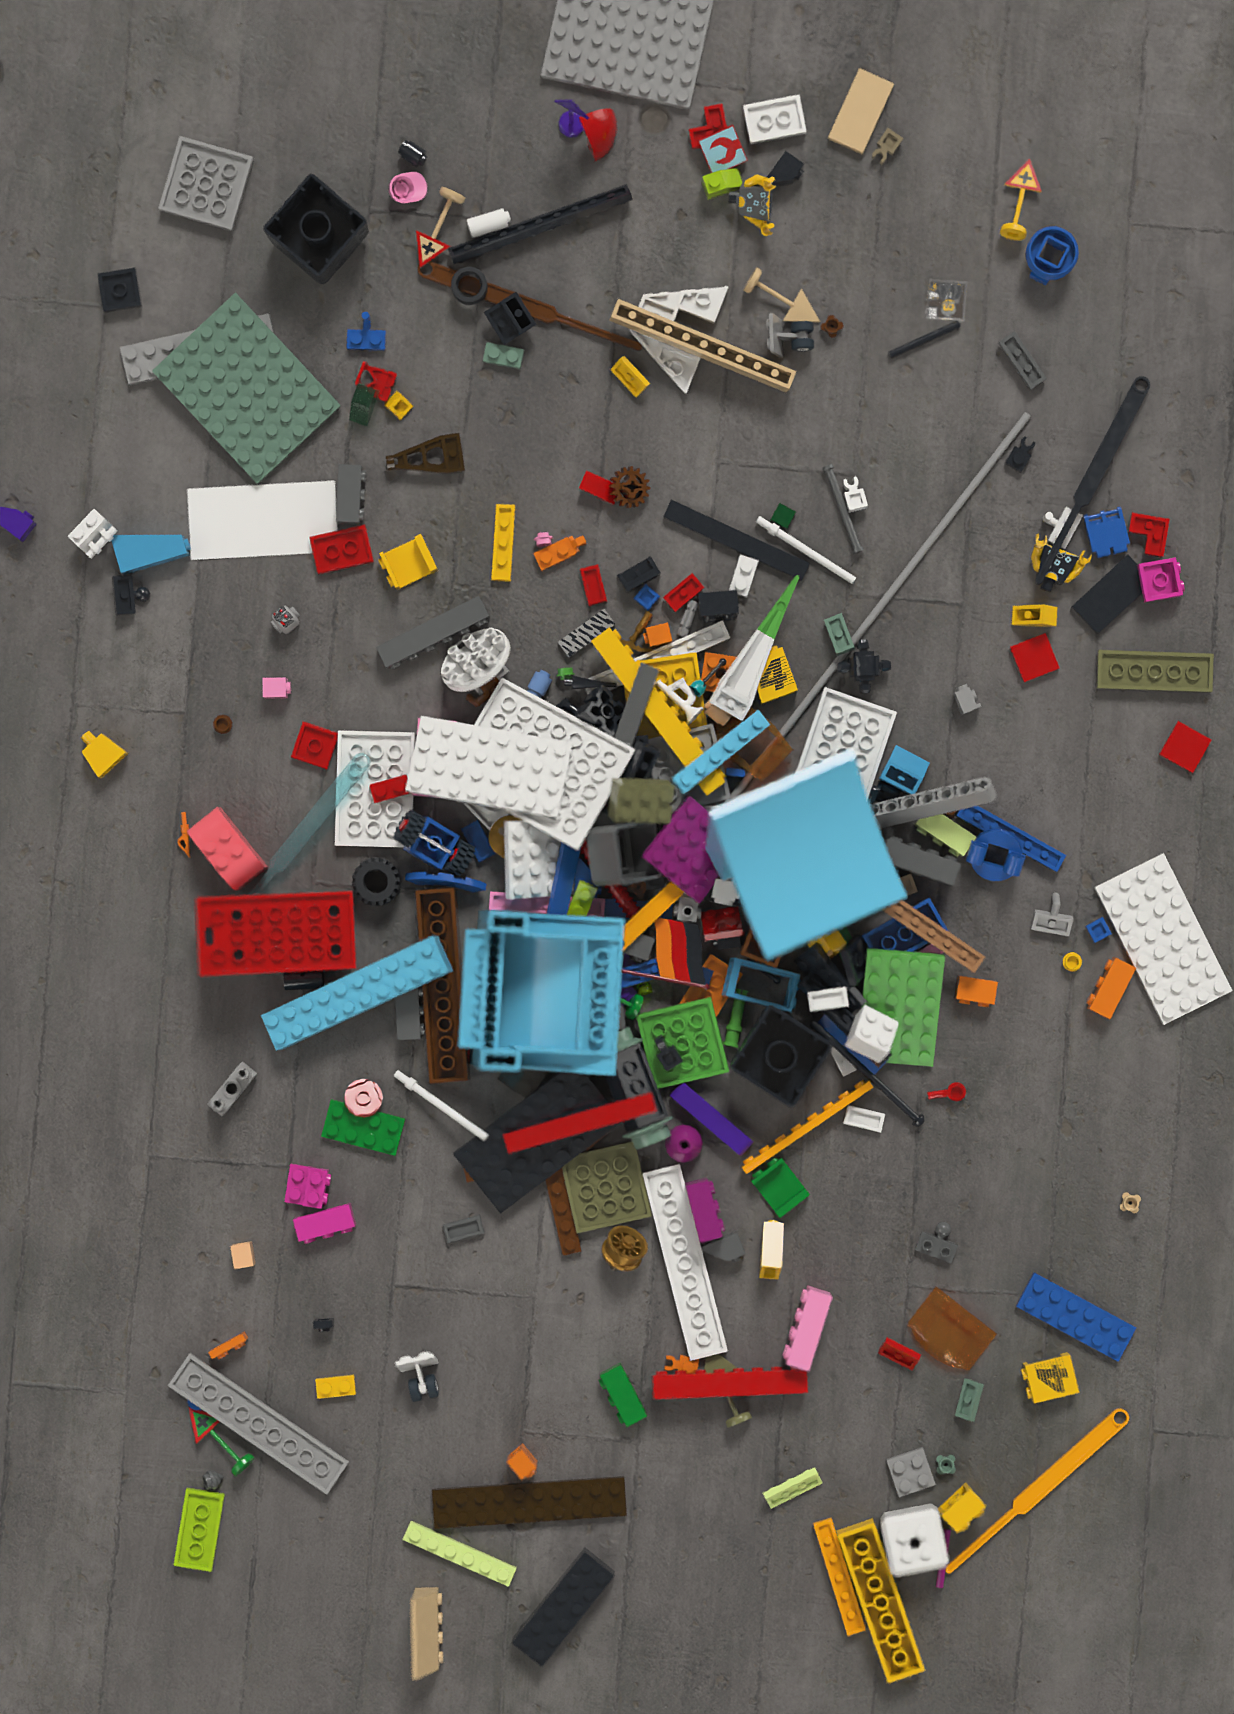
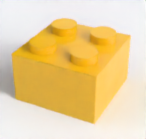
(962, 1508)

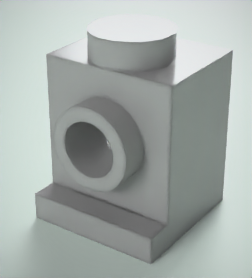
(966, 699)

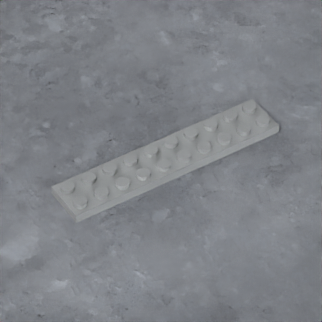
(258, 1423)

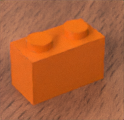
(975, 990)
(522, 1462)

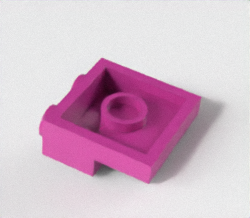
(1160, 579)
(307, 1186)

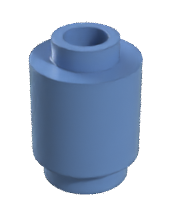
(539, 683)

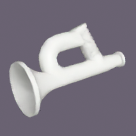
(691, 712)

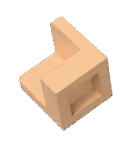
(243, 1255)

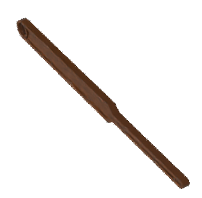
(537, 309)

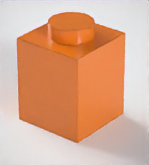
(657, 635)

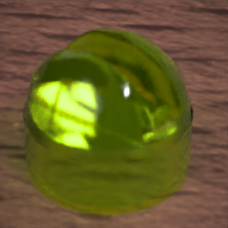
(644, 988)

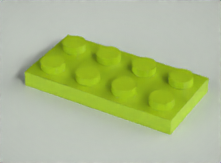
(199, 1529)

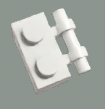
(92, 533)

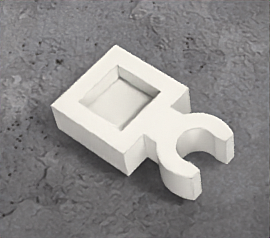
(854, 497)

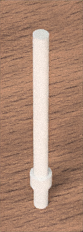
(773, 529)
(412, 1084)

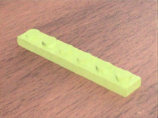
(459, 1553)

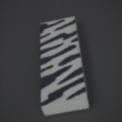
(586, 633)

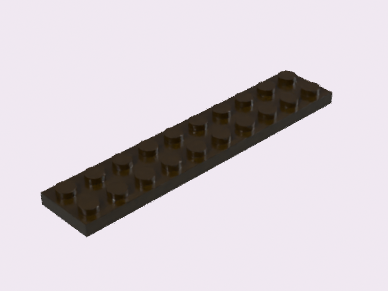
(529, 1502)

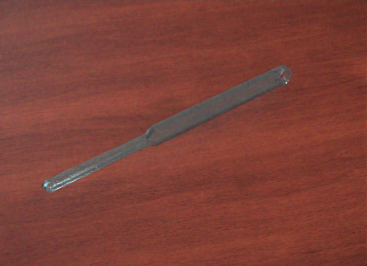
(313, 821)

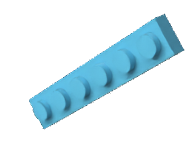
(720, 752)

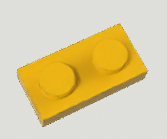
(630, 376)
(335, 1386)

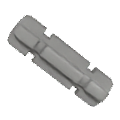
(687, 618)

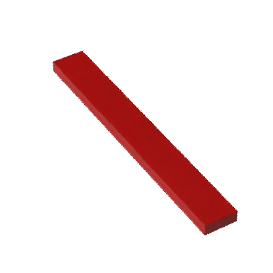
(580, 1122)

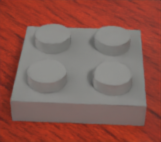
(910, 1472)

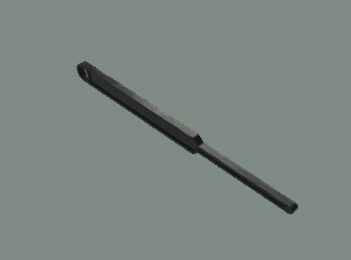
(1099, 465)

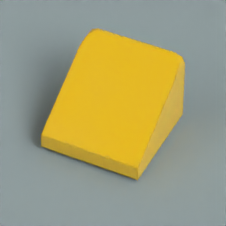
(398, 405)

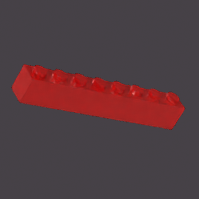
(729, 1383)

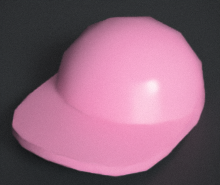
(407, 187)

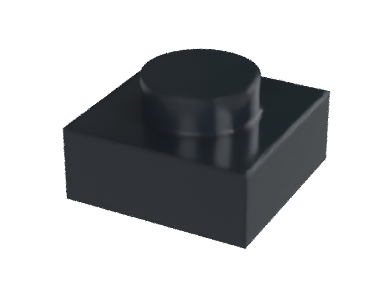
(323, 1324)

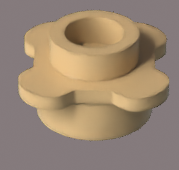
(1125, 1203)

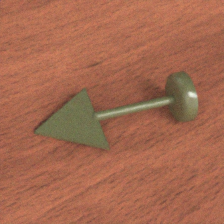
(719, 1362)

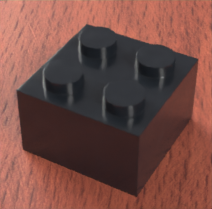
(718, 605)

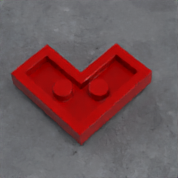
(715, 121)
(1155, 530)

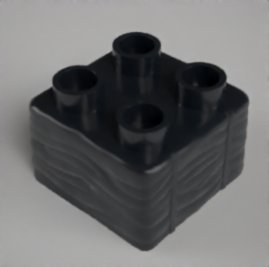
(316, 229)
(780, 1055)

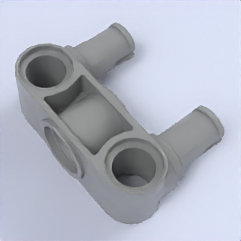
(241, 1078)

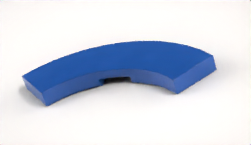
(445, 879)

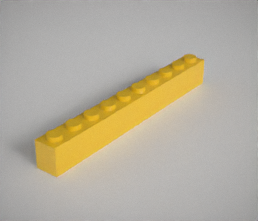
(657, 710)

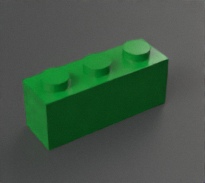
(622, 1395)

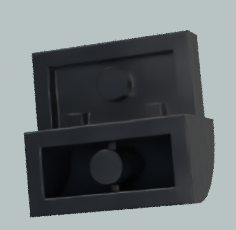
(510, 318)

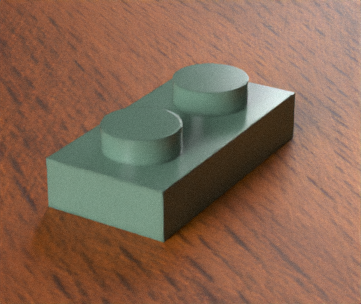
(503, 355)
(839, 634)
(969, 1399)

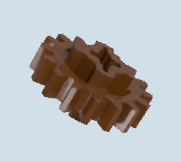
(629, 479)

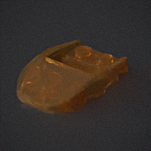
(768, 760)

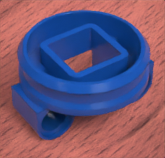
(1058, 238)
(991, 871)

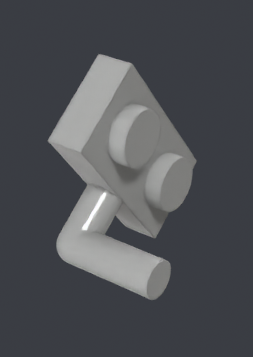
(1052, 921)

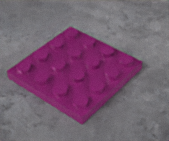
(681, 851)

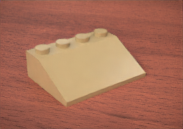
(425, 1631)

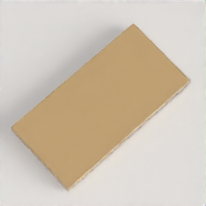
(860, 111)

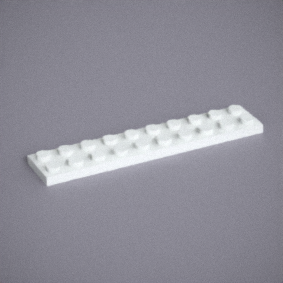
(685, 1262)

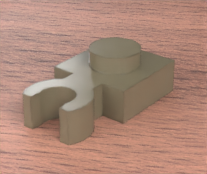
(888, 144)

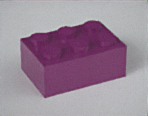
(704, 1209)

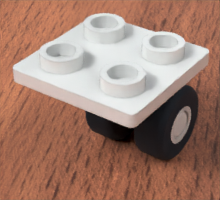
(429, 1385)

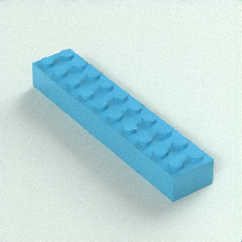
(357, 993)

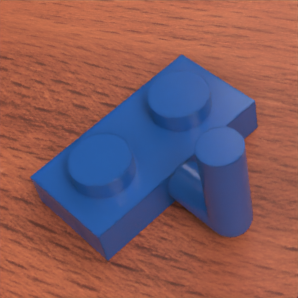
(366, 338)

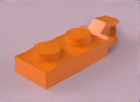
(558, 552)

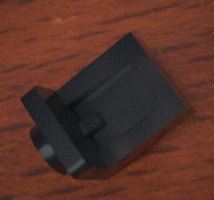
(883, 792)

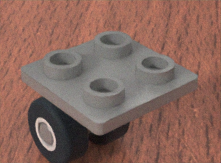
(798, 335)

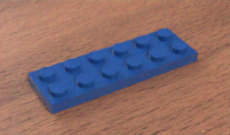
(1075, 1316)

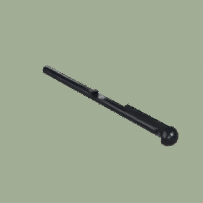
(917, 1119)

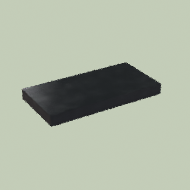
(1110, 595)

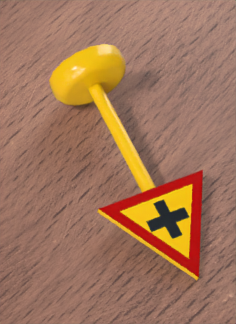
(1025, 180)

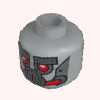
(285, 619)

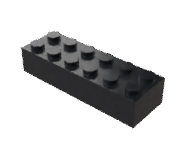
(563, 1607)

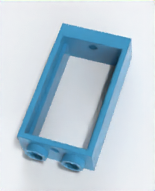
(732, 976)

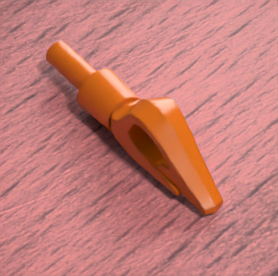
(185, 836)

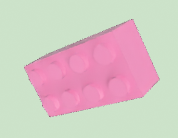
(808, 1327)

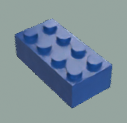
(896, 936)

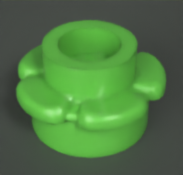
(565, 673)

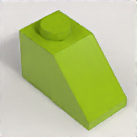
(721, 182)

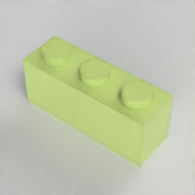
(946, 833)

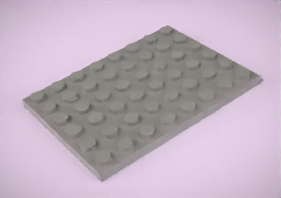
(629, 47)

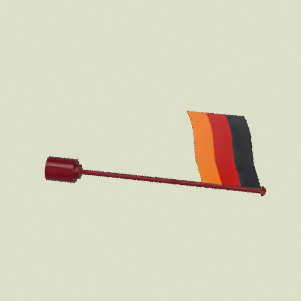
(677, 954)

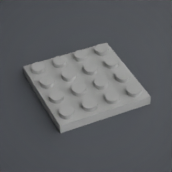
(206, 183)

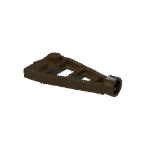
(452, 454)

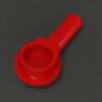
(955, 1091)

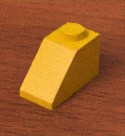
(1034, 615)

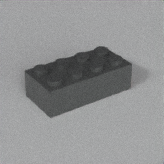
(922, 863)

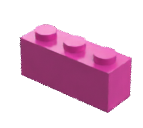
(324, 1223)

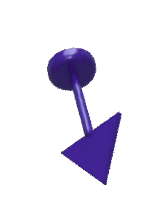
(569, 120)

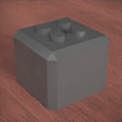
(617, 853)

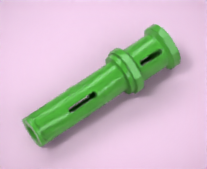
(733, 1028)

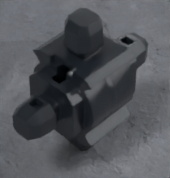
(864, 666)

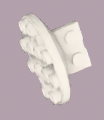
(477, 661)

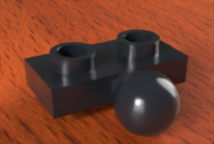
(125, 595)

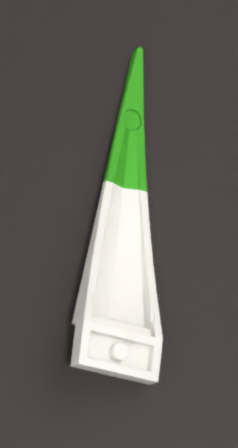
(741, 680)

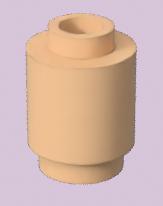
(717, 714)

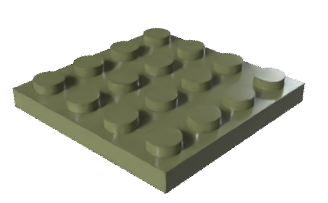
(606, 1187)

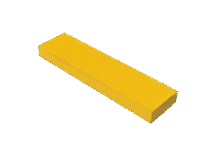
(503, 542)

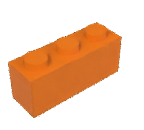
(1110, 987)

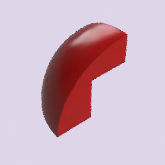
(600, 131)

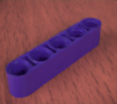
(711, 1118)

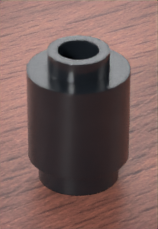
(412, 153)

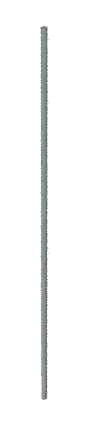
(892, 590)

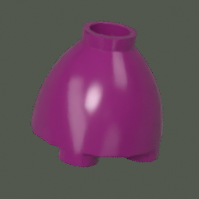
(681, 1134)

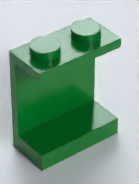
(779, 1186)

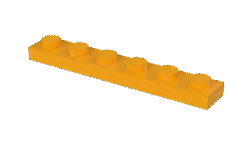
(839, 1576)

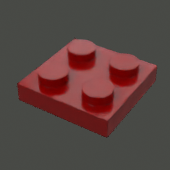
(721, 923)

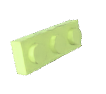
(792, 1487)

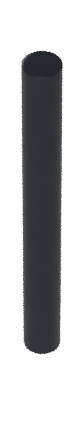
(924, 339)

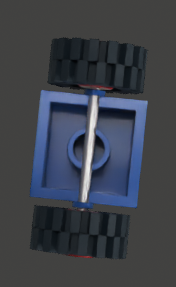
(433, 843)

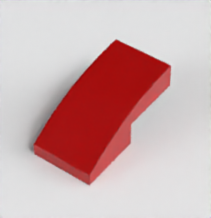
(597, 486)

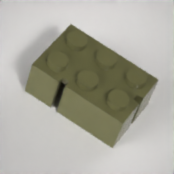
(641, 800)

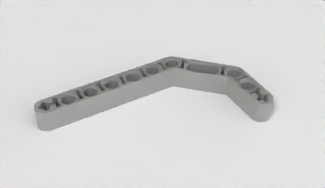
(933, 802)

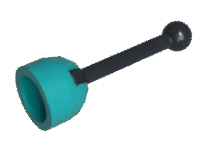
(699, 686)

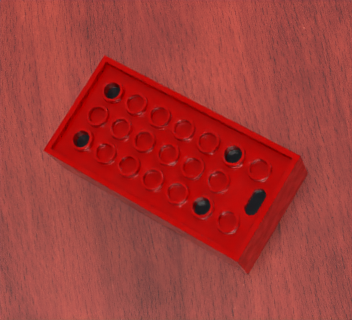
(274, 933)

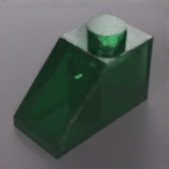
(363, 404)

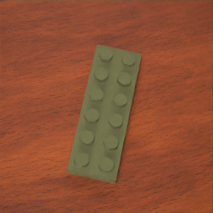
(1154, 671)

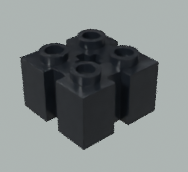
(601, 710)

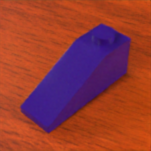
(16, 522)

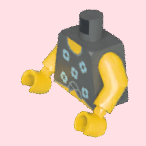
(756, 201)

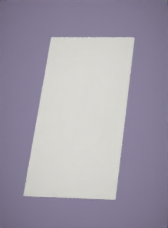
(259, 519)

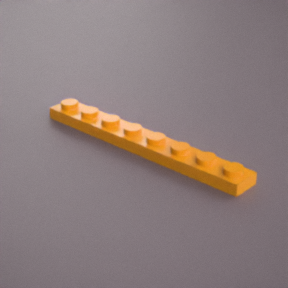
(812, 1121)

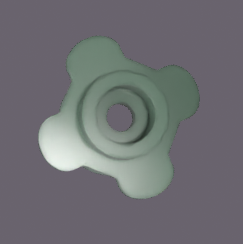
(946, 1469)

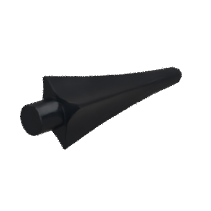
(579, 683)

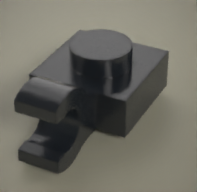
(668, 1055)

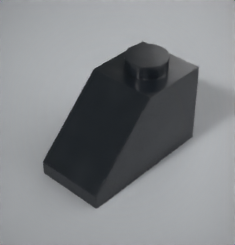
(787, 170)

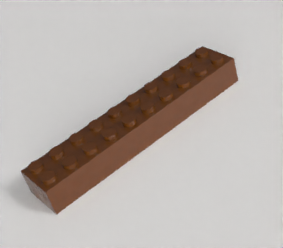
(442, 997)

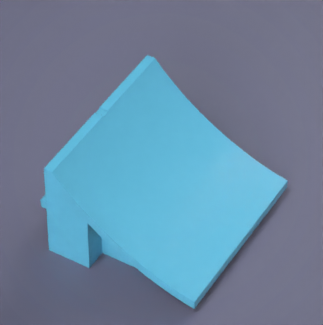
(804, 855)
(542, 992)

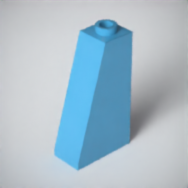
(146, 551)

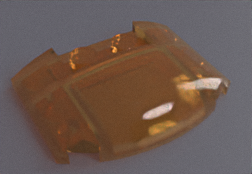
(949, 1331)

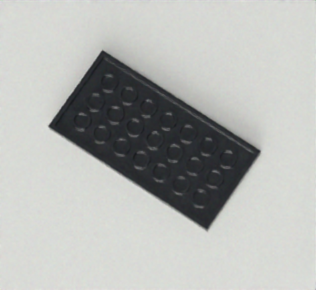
(510, 1176)

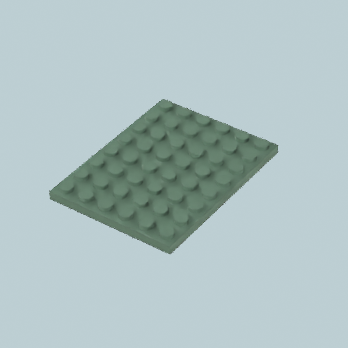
(246, 388)

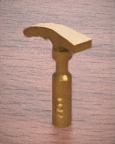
(640, 627)

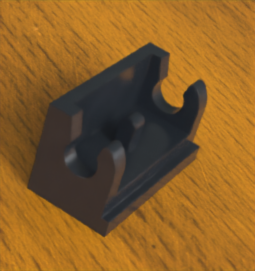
(639, 574)

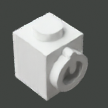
(724, 892)

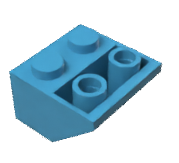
(904, 770)

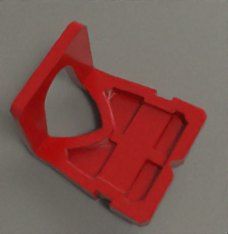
(382, 380)

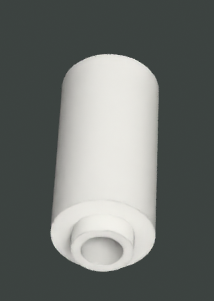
(488, 222)

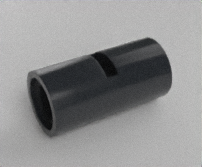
(303, 980)

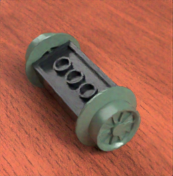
(633, 1079)

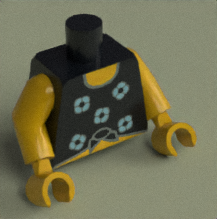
(1063, 568)

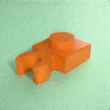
(682, 1364)

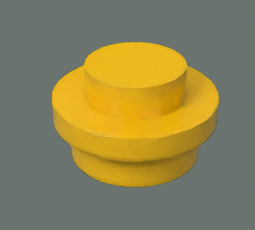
(1072, 961)

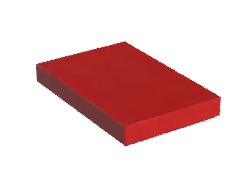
(341, 549)

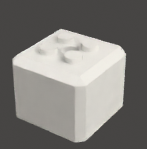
(909, 1523)

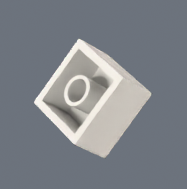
(872, 1033)

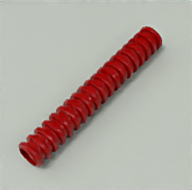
(617, 891)

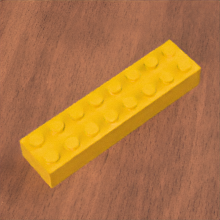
(880, 1600)

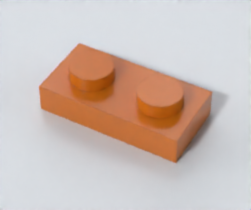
(222, 1350)

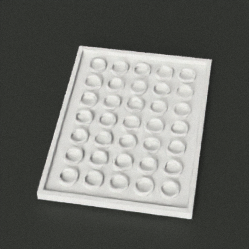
(591, 766)

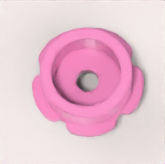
(543, 539)

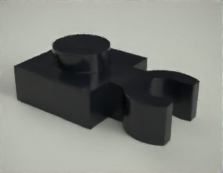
(1019, 457)

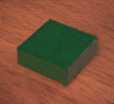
(783, 515)

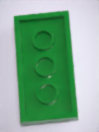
(377, 1132)

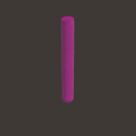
(941, 1571)

